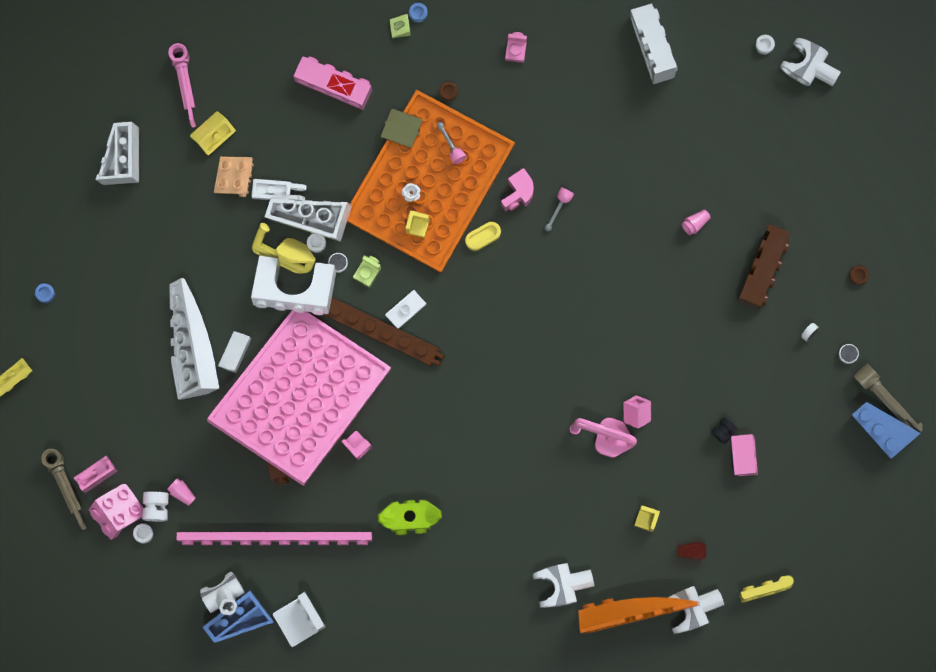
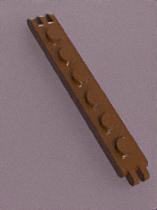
(384, 333)

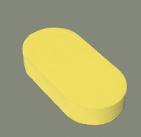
(483, 236)

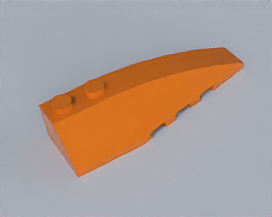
(622, 612)

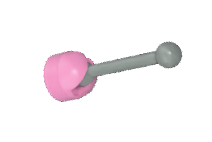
(457, 155)
(564, 197)

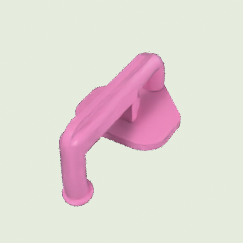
(611, 437)

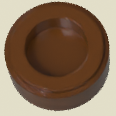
(448, 91)
(858, 275)

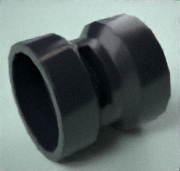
(724, 430)

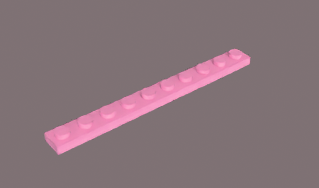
(266, 538)

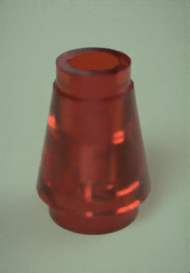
(693, 550)

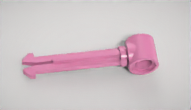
(181, 67)

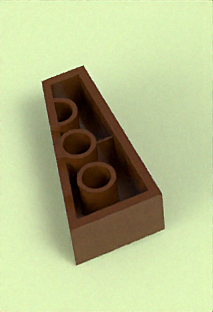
(764, 267)

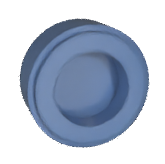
(418, 12)
(45, 293)

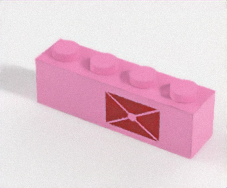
(332, 82)

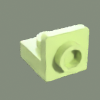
(367, 271)

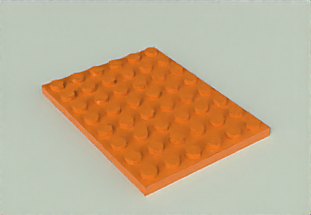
(447, 190)

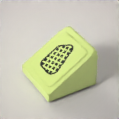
(400, 26)

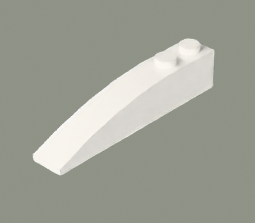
(193, 356)

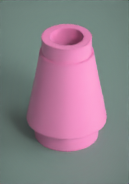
(695, 222)
(181, 492)

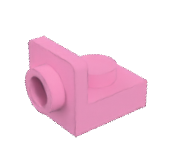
(516, 47)

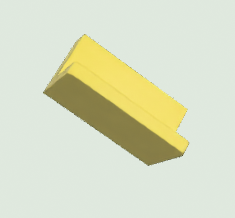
(213, 133)

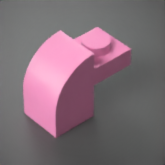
(523, 190)

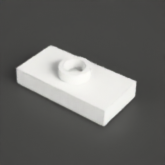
(405, 309)

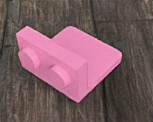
(116, 510)

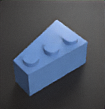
(885, 429)
(248, 616)

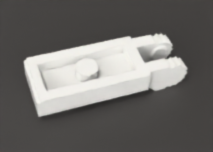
(276, 190)

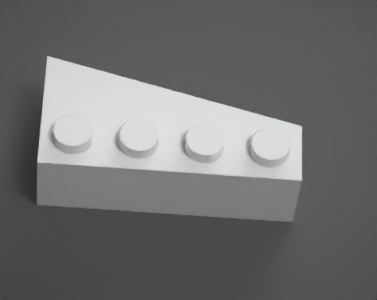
(653, 43)
(316, 217)

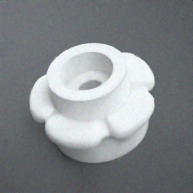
(406, 192)

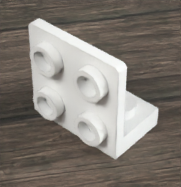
(299, 620)

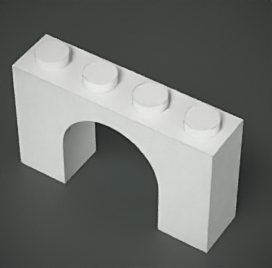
(314, 299)

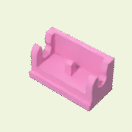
(744, 455)
(95, 474)

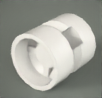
(155, 506)

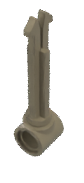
(868, 379)
(57, 469)

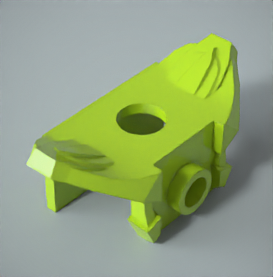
(393, 517)

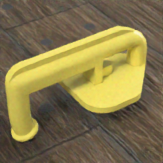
(289, 252)

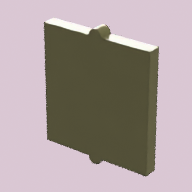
(401, 128)

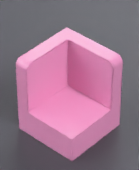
(637, 411)
(357, 445)

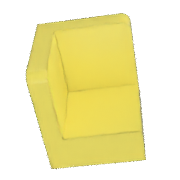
(417, 224)
(647, 518)

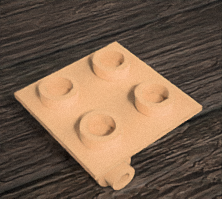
(234, 175)

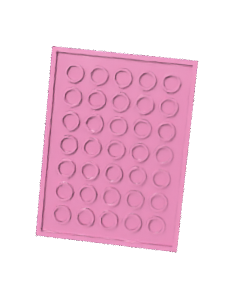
(299, 395)

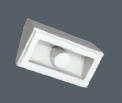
(234, 352)

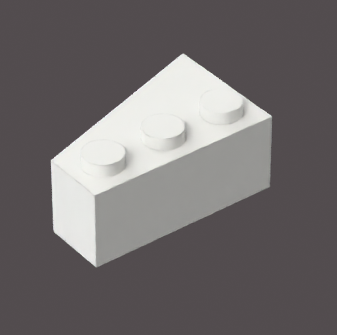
(122, 156)

